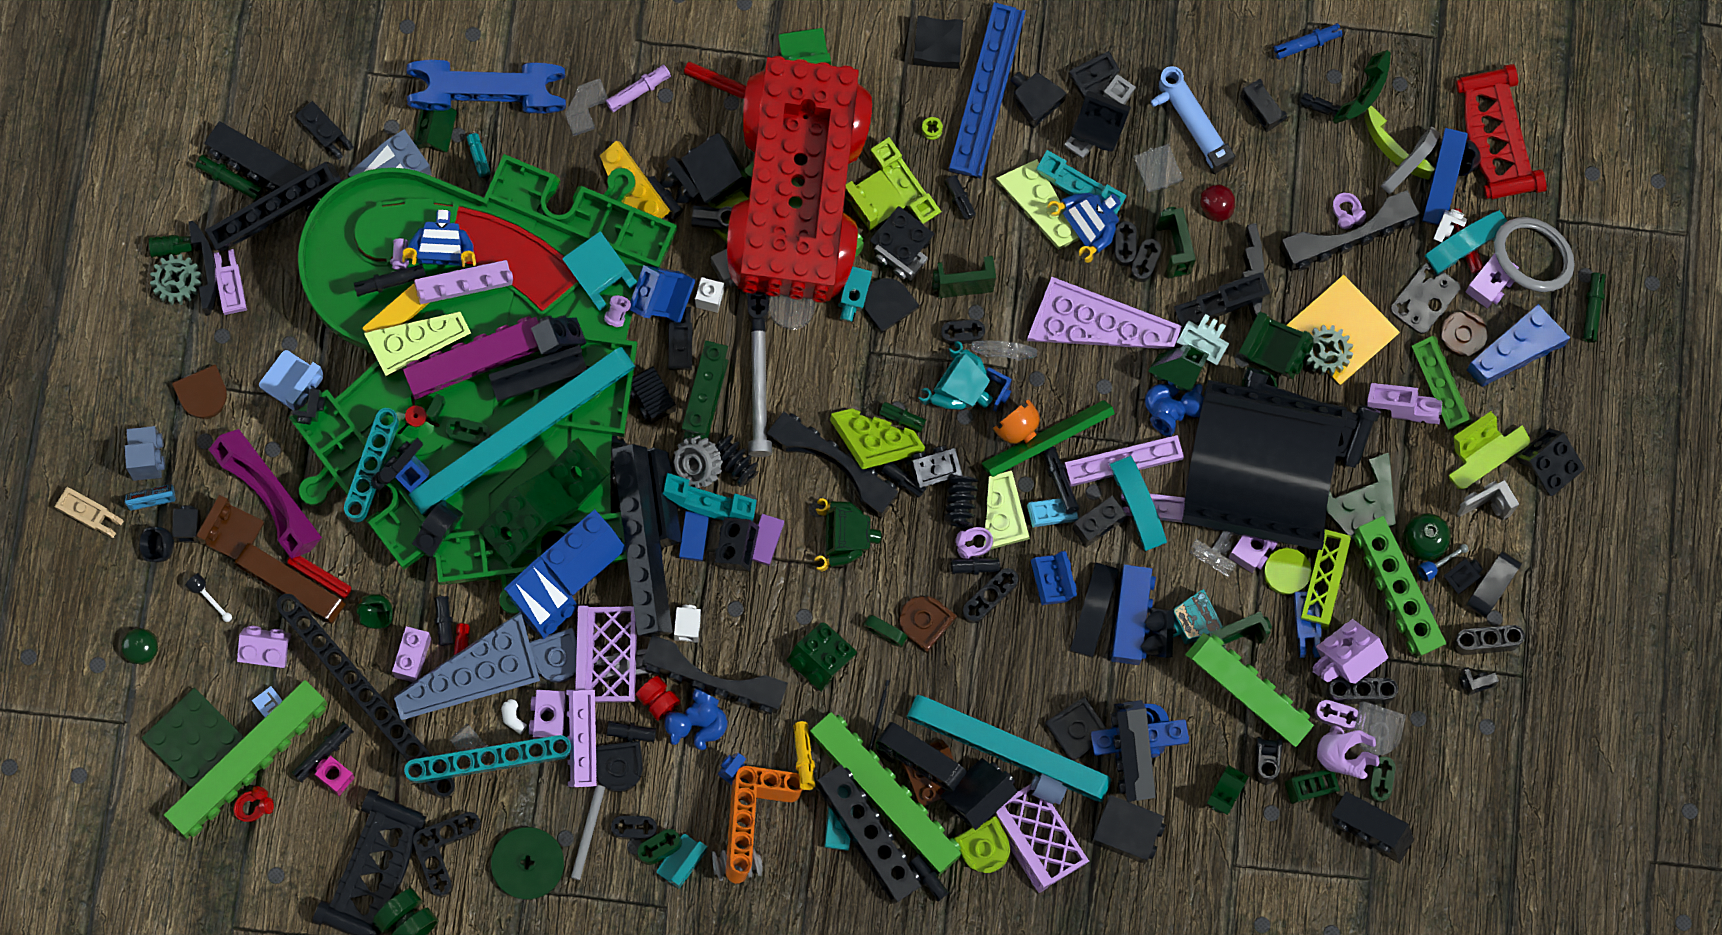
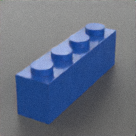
(1131, 614)

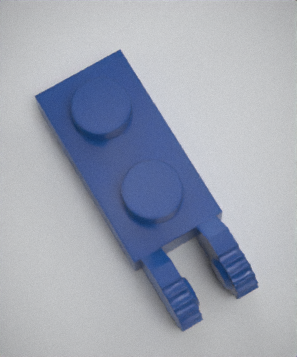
(1305, 629)

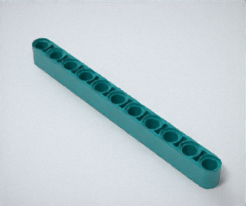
(521, 430)

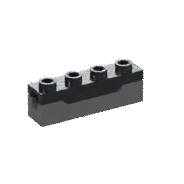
(1134, 751)

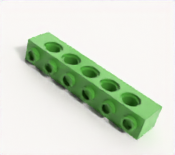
(1401, 573)

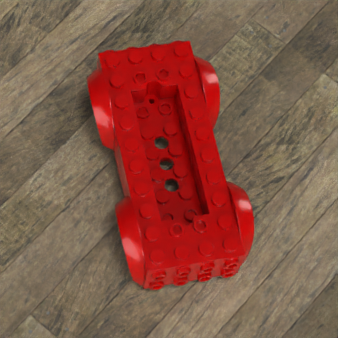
(827, 119)

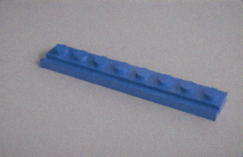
(987, 90)

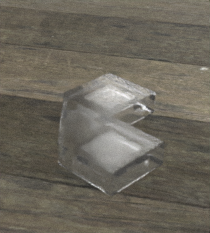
(585, 97)

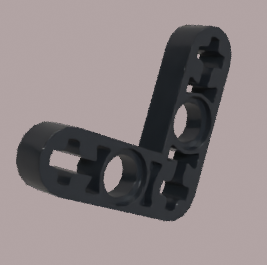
(432, 849)

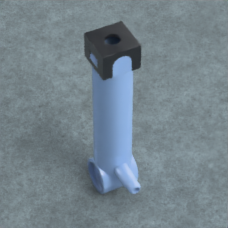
(1216, 152)

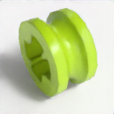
(929, 121)

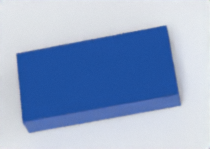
(694, 536)

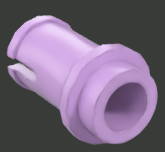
(398, 248)

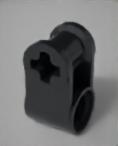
(1267, 755)

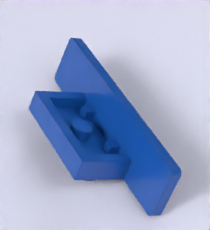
(1160, 736)

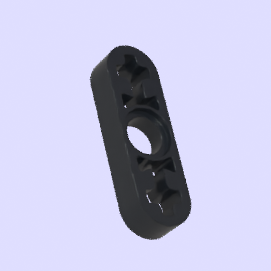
(1007, 588)

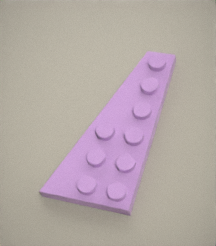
(1087, 318)

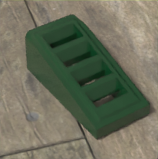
(1297, 789)

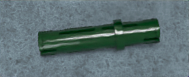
(219, 172)
(1595, 297)

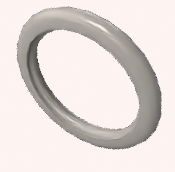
(1519, 277)

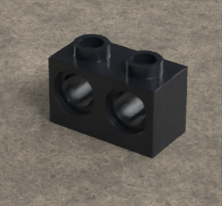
(557, 334)
(742, 544)

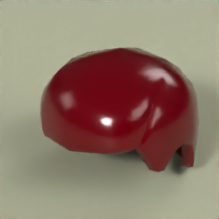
(1217, 202)

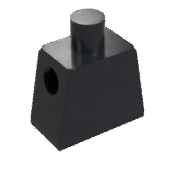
(1036, 97)

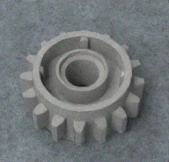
(707, 456)

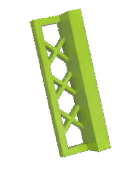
(1333, 585)

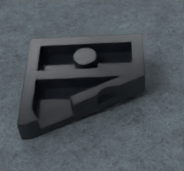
(1095, 74)

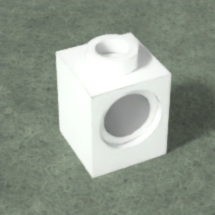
(709, 295)
(687, 624)

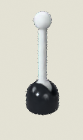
(197, 585)

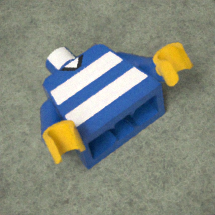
(1091, 219)
(440, 243)

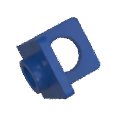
(1005, 381)

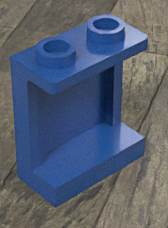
(661, 293)

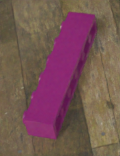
(472, 359)

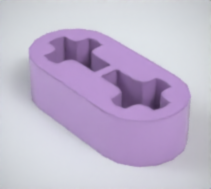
(1338, 709)

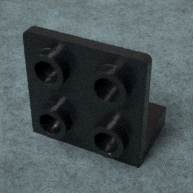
(1552, 460)

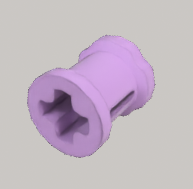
(617, 311)

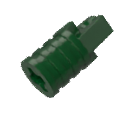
(169, 245)

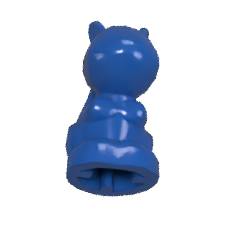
(1167, 410)
(702, 713)

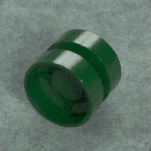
(401, 915)

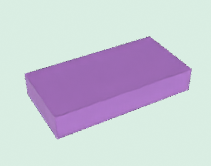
(767, 539)

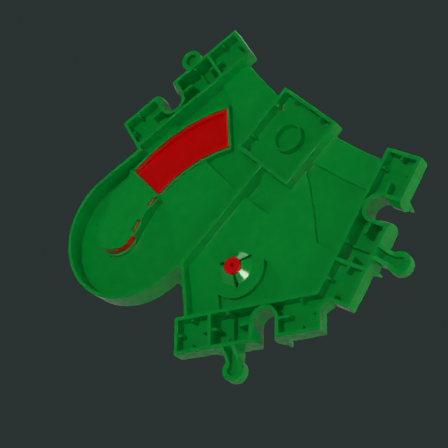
(503, 226)

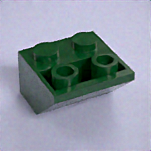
(1180, 366)

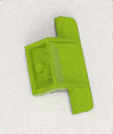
(1484, 449)

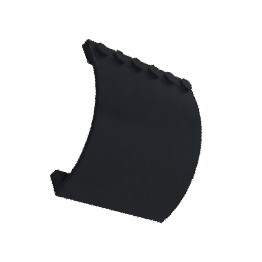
(1263, 464)

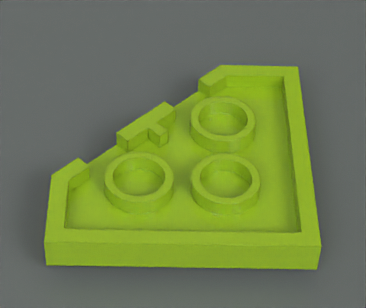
(874, 440)

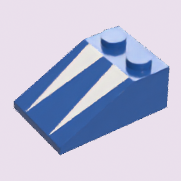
(541, 598)

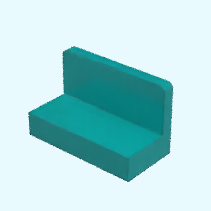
(680, 864)

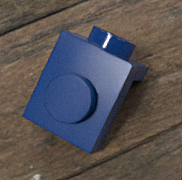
(730, 767)

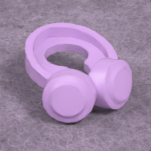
(1345, 220)
(965, 536)

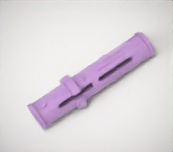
(645, 84)

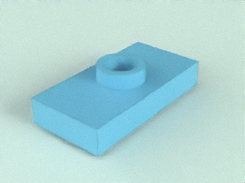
(1049, 513)

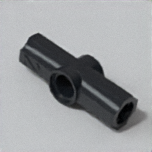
(711, 218)

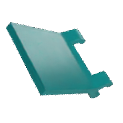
(597, 267)

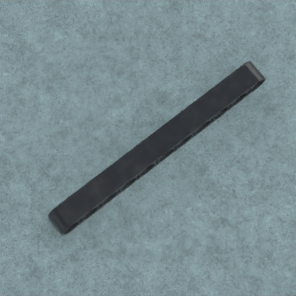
(360, 685)

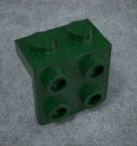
(821, 655)

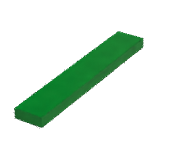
(1048, 438)

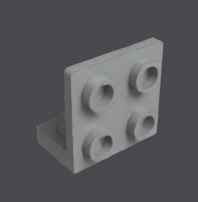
(1499, 494)

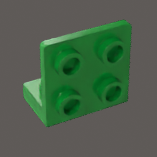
(805, 45)

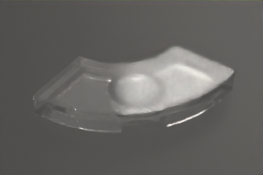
(1004, 349)

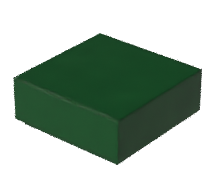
(435, 408)

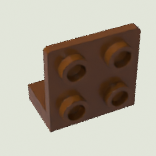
(228, 528)
(924, 789)

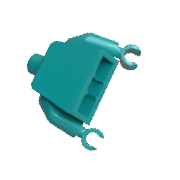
(961, 383)

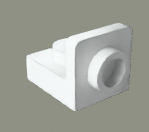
(1445, 226)

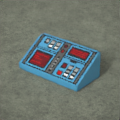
(150, 497)

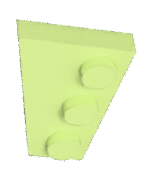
(1004, 511)

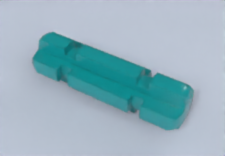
(478, 155)

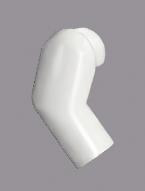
(509, 716)

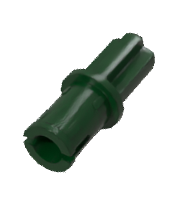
(902, 416)

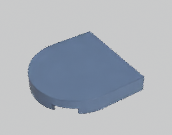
(556, 656)

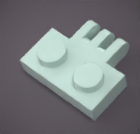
(1205, 338)

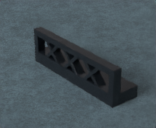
(537, 373)

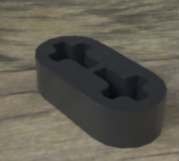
(1120, 243)
(1141, 258)
(963, 326)
(635, 821)

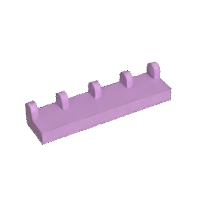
(463, 282)
(582, 738)

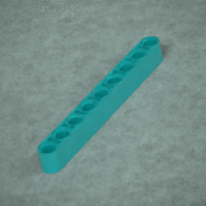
(1008, 747)

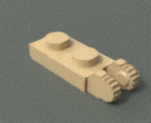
(86, 511)

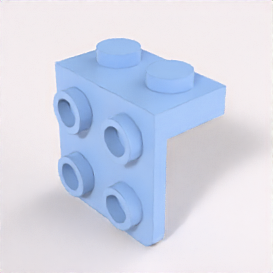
(291, 380)

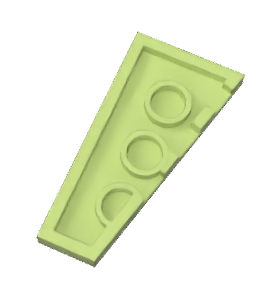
(1033, 195)
(411, 341)

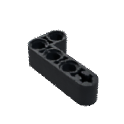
(902, 745)

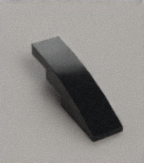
(1254, 262)
(1223, 300)

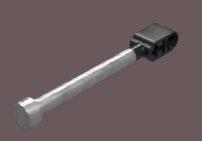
(759, 445)

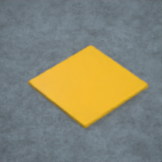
(1351, 311)

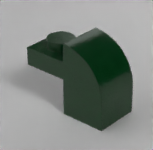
(1227, 790)

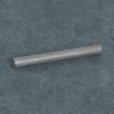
(588, 832)

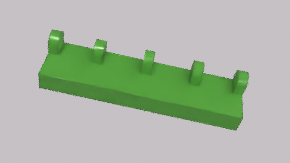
(1441, 382)

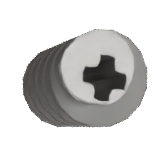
(719, 864)

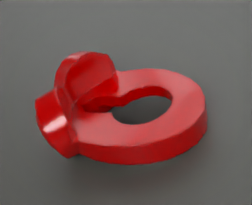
(265, 806)

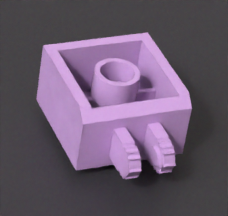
(1349, 653)

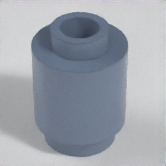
(1048, 789)

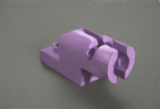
(1405, 403)

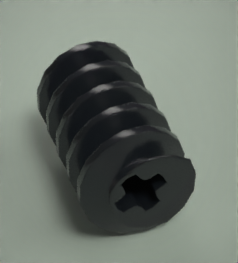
(735, 461)
(960, 500)

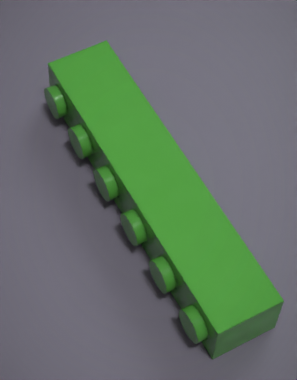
(1249, 689)

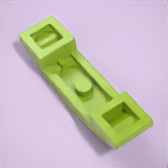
(1375, 124)
(893, 166)

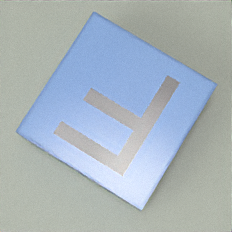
(267, 701)

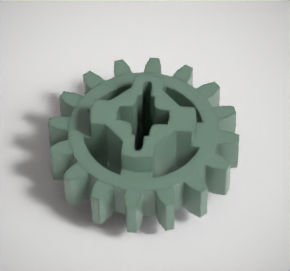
(168, 284)
(1335, 355)

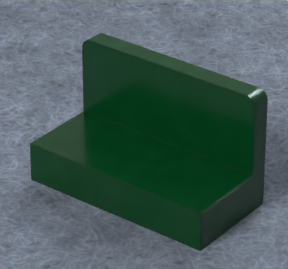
(435, 129)

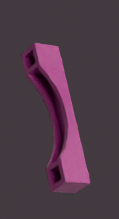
(239, 457)

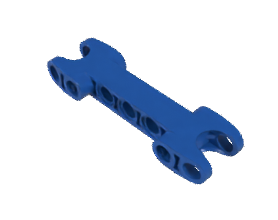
(486, 86)

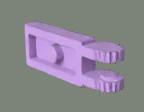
(230, 285)
(1168, 507)

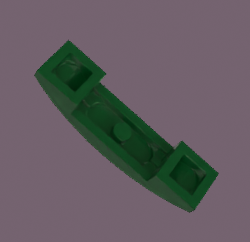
(1377, 70)

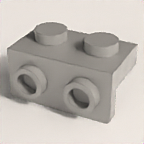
(899, 268)

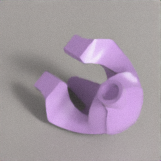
(1335, 744)

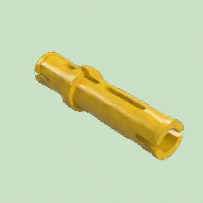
(804, 763)

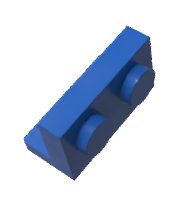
(1054, 578)

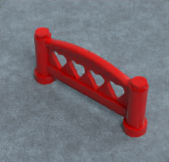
(1496, 86)

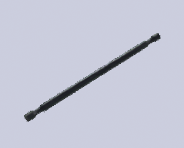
(876, 725)

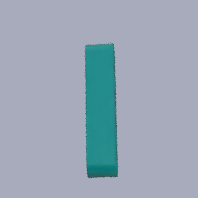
(371, 453)

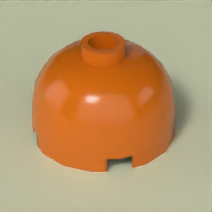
(1019, 424)

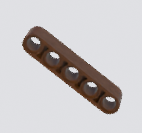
(288, 581)

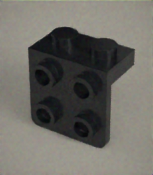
(1100, 121)

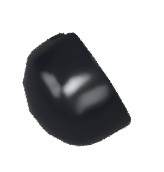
(1470, 159)
(156, 544)

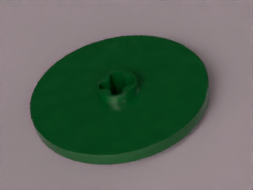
(541, 876)

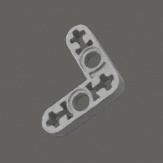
(1420, 152)

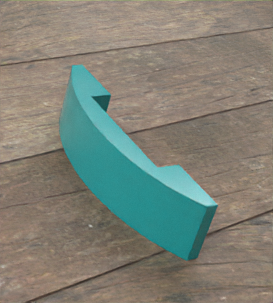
(1072, 181)
(1465, 241)
(707, 503)
(1139, 503)

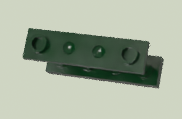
(706, 391)

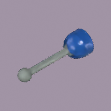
(1428, 570)

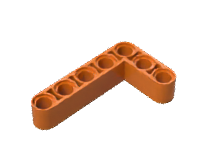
(746, 813)

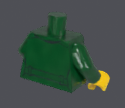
(846, 533)

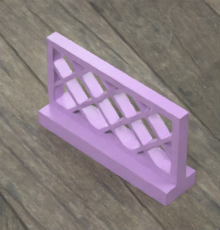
(585, 652)
(1024, 851)

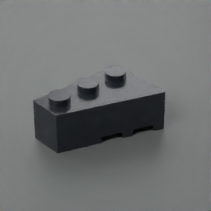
(1373, 826)

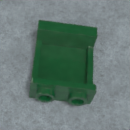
(1184, 259)
(965, 283)
(1276, 346)
(1252, 624)

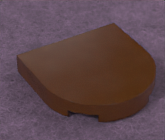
(202, 393)
(925, 621)

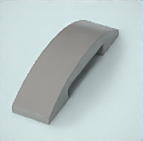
(1119, 91)

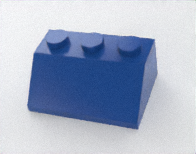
(583, 552)

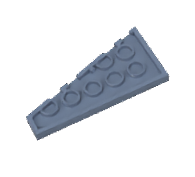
(484, 668)

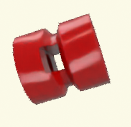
(655, 695)

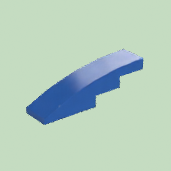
(1445, 175)

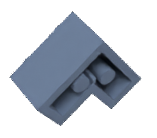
(144, 453)

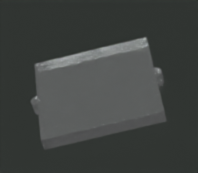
(1158, 168)

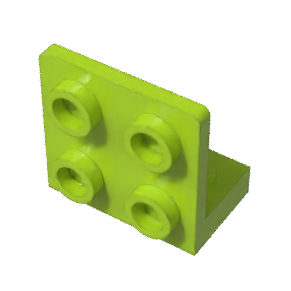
(874, 199)

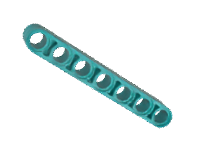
(476, 754)

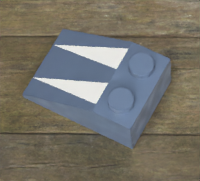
(395, 153)

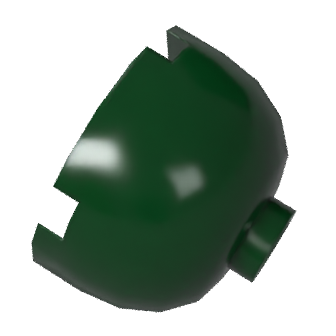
(1426, 537)

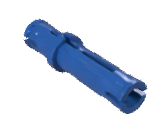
(1307, 41)

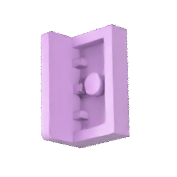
(263, 646)

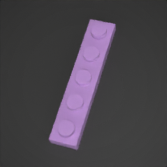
(1144, 455)

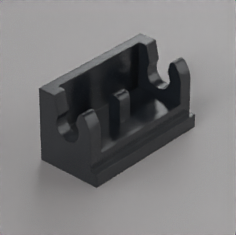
(1262, 105)

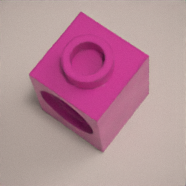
(341, 782)

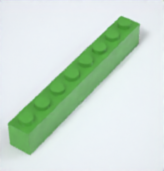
(246, 759)
(885, 794)

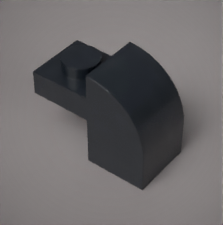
(436, 527)

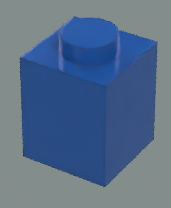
(412, 474)

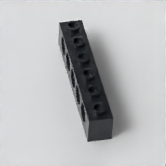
(274, 206)
(868, 848)

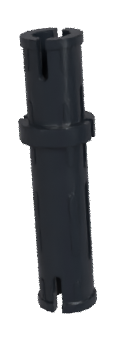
(389, 280)
(1057, 472)
(322, 751)

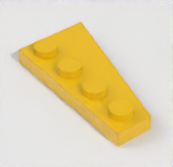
(644, 196)

